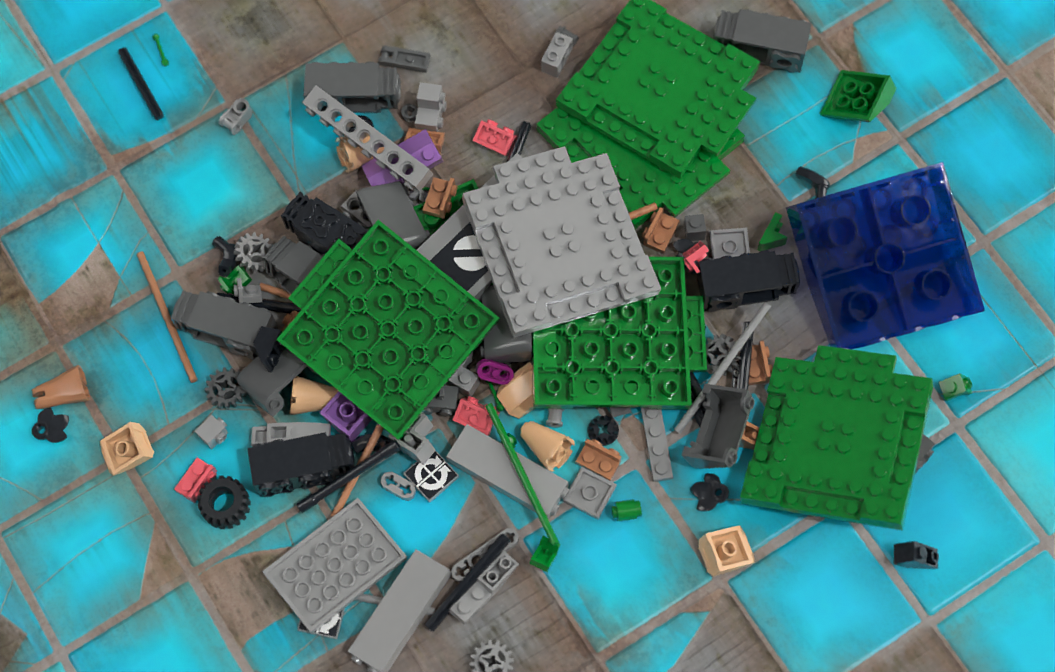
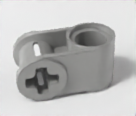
(234, 118)

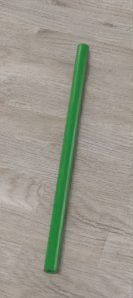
(522, 474)

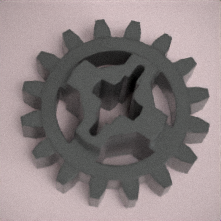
(718, 347)
(220, 382)

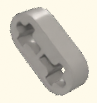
(401, 482)

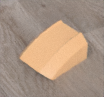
(518, 393)
(126, 448)
(725, 550)

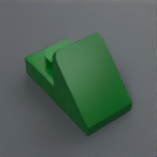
(772, 237)

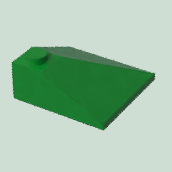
(859, 96)

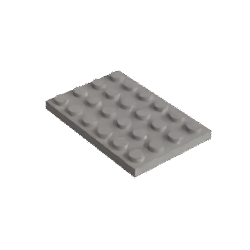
(334, 565)

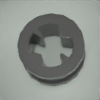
(408, 107)

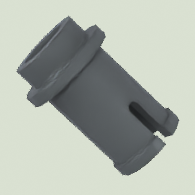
(562, 30)

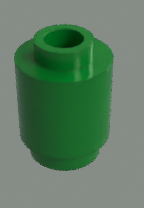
(626, 510)

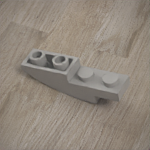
(287, 431)
(485, 588)

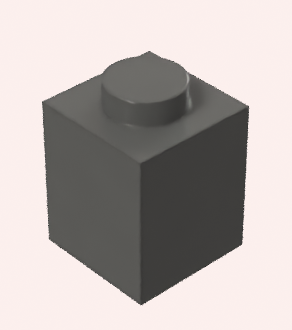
(695, 227)

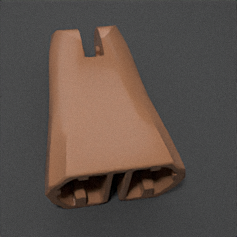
(63, 389)

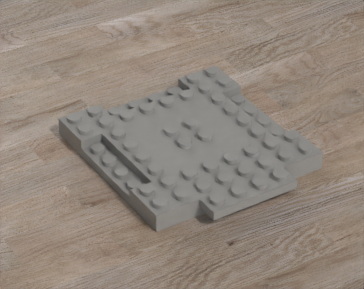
(558, 240)

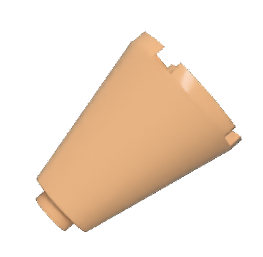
(351, 156)
(309, 395)
(548, 445)

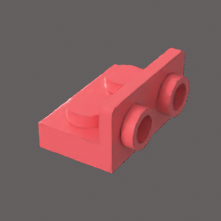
(494, 137)
(696, 252)
(474, 414)
(195, 478)

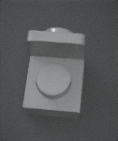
(248, 293)

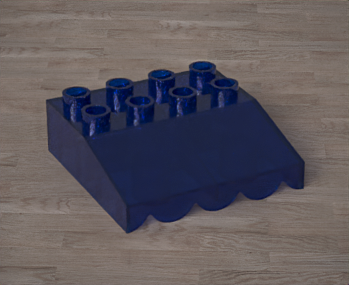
(886, 258)

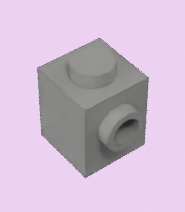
(212, 431)

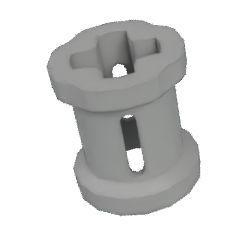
(555, 418)

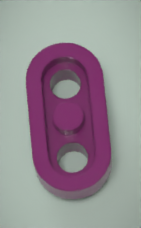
(493, 371)

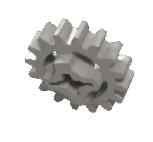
(248, 245)
(494, 654)

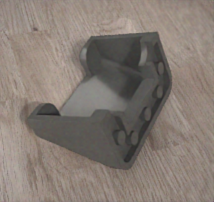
(393, 208)
(499, 342)
(265, 386)
(721, 428)

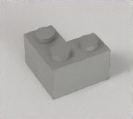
(430, 107)
(465, 379)
(414, 440)

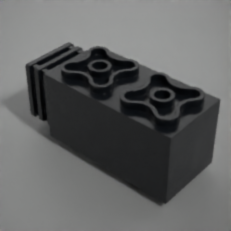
(320, 224)
(746, 279)
(299, 462)

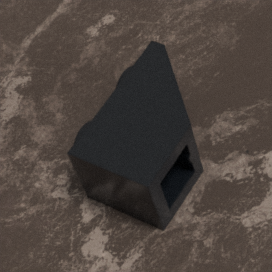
(268, 347)
(915, 555)

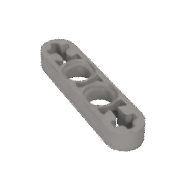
(481, 551)

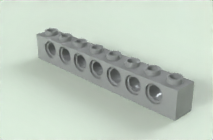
(318, 98)

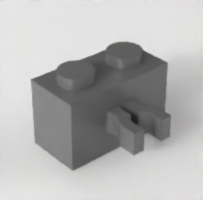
(444, 402)

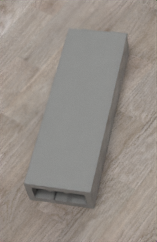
(491, 464)
(399, 613)

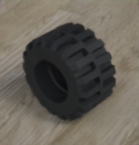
(213, 491)

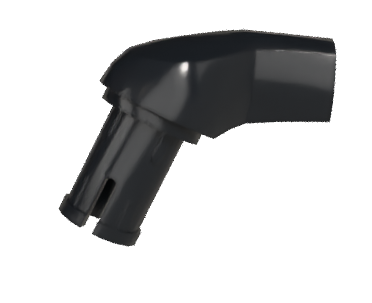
(815, 179)
(228, 262)
(360, 443)

